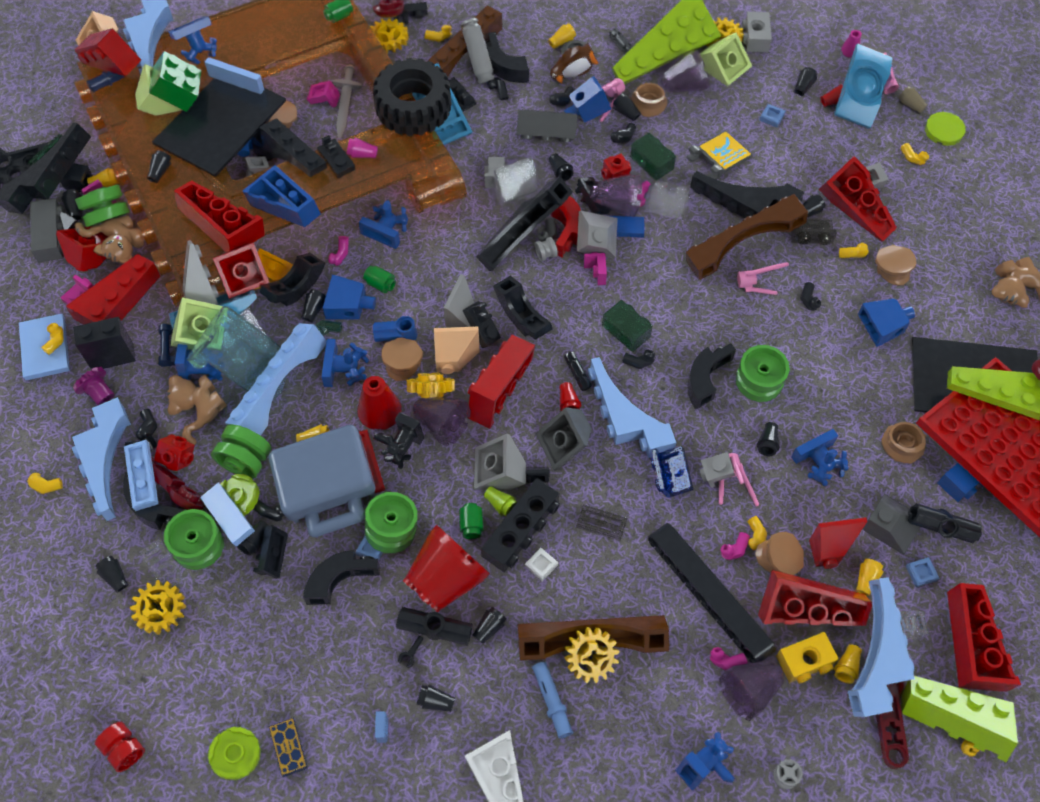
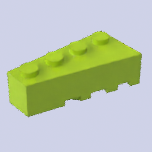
(963, 714)

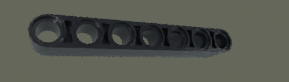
(713, 594)

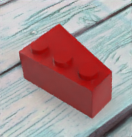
(107, 52)

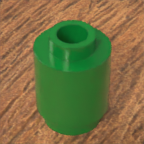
(337, 10)
(379, 279)
(471, 521)

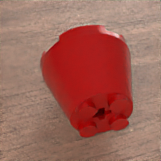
(443, 571)

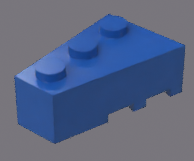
(282, 197)

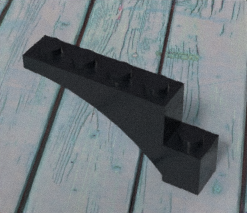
(278, 141)
(46, 173)
(741, 199)
(523, 222)

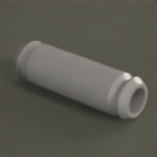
(477, 50)

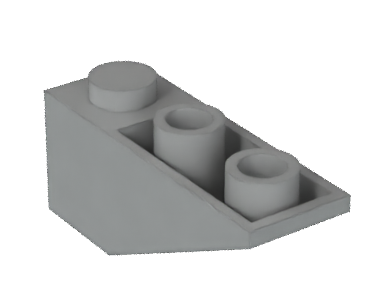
(196, 277)

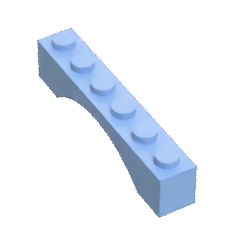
(253, 410)

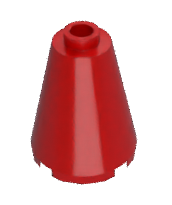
(378, 404)

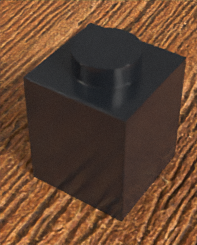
(76, 177)

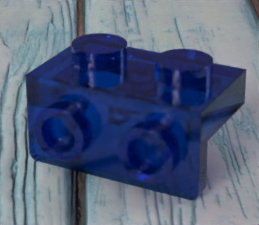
(672, 472)

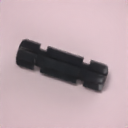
(620, 40)
(577, 371)

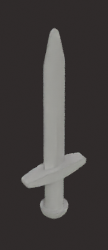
(346, 85)

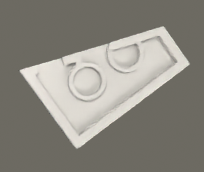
(496, 770)

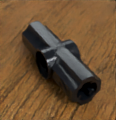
(934, 519)
(419, 621)

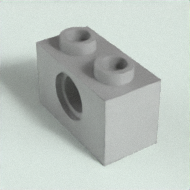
(757, 32)

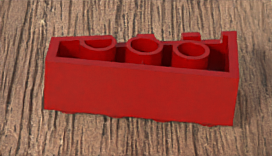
(217, 218)
(116, 292)
(499, 380)
(801, 600)
(978, 642)

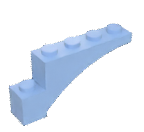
(146, 29)
(625, 419)
(97, 450)
(887, 656)

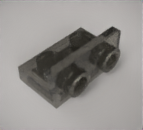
(814, 232)

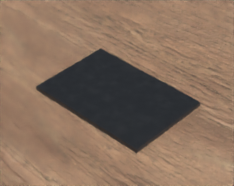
(218, 125)
(936, 357)

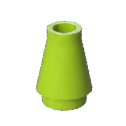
(500, 501)

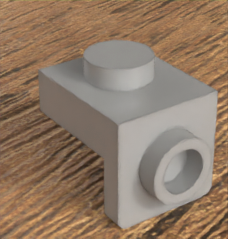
(716, 468)

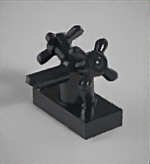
(409, 432)

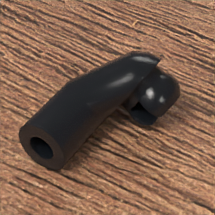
(500, 86)
(561, 99)
(623, 136)
(807, 299)
(641, 361)
(148, 426)
(267, 512)

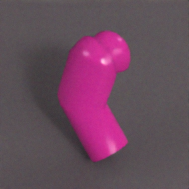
(342, 252)

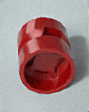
(119, 746)

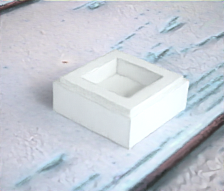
(541, 564)

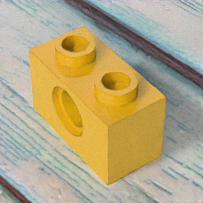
(815, 647)

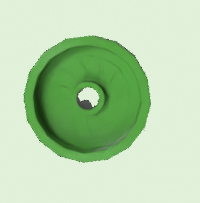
(102, 204)
(762, 373)
(241, 451)
(390, 522)
(194, 539)

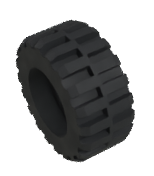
(407, 78)

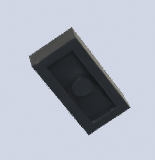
(417, 10)
(462, 96)
(335, 157)
(584, 186)
(479, 317)
(272, 552)

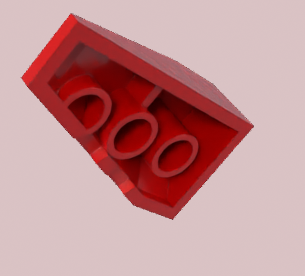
(857, 197)

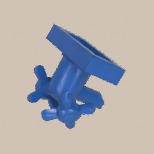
(194, 37)
(383, 229)
(343, 363)
(186, 369)
(822, 457)
(697, 766)

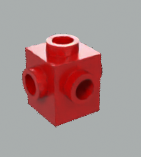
(615, 166)
(174, 452)

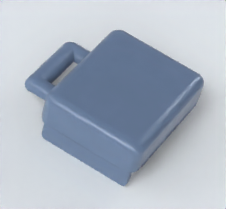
(321, 476)

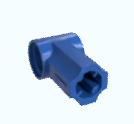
(395, 329)

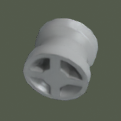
(546, 249)
(791, 770)

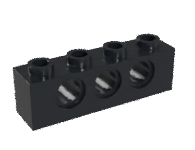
(537, 495)

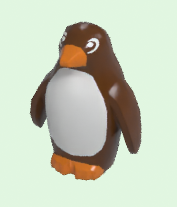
(574, 63)

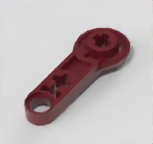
(389, 8)
(178, 492)
(896, 720)

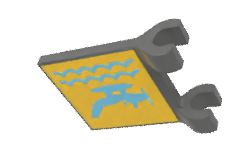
(721, 152)

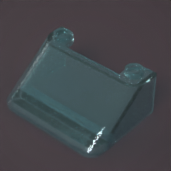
(235, 349)

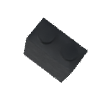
(104, 343)

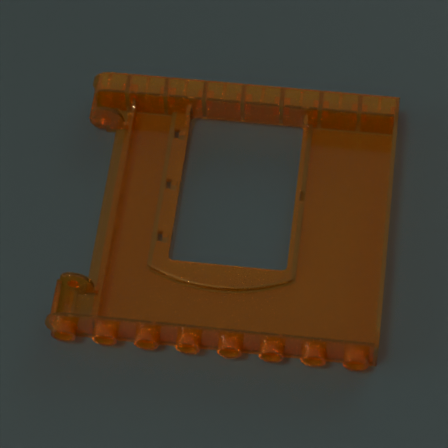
(251, 39)

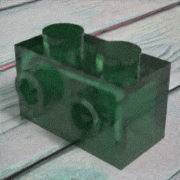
(653, 156)
(627, 325)

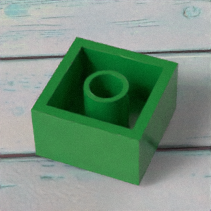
(175, 81)

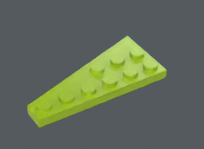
(675, 35)
(1001, 388)

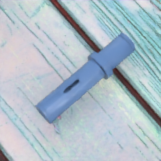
(556, 710)

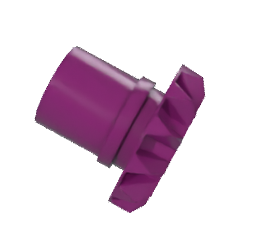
(94, 386)

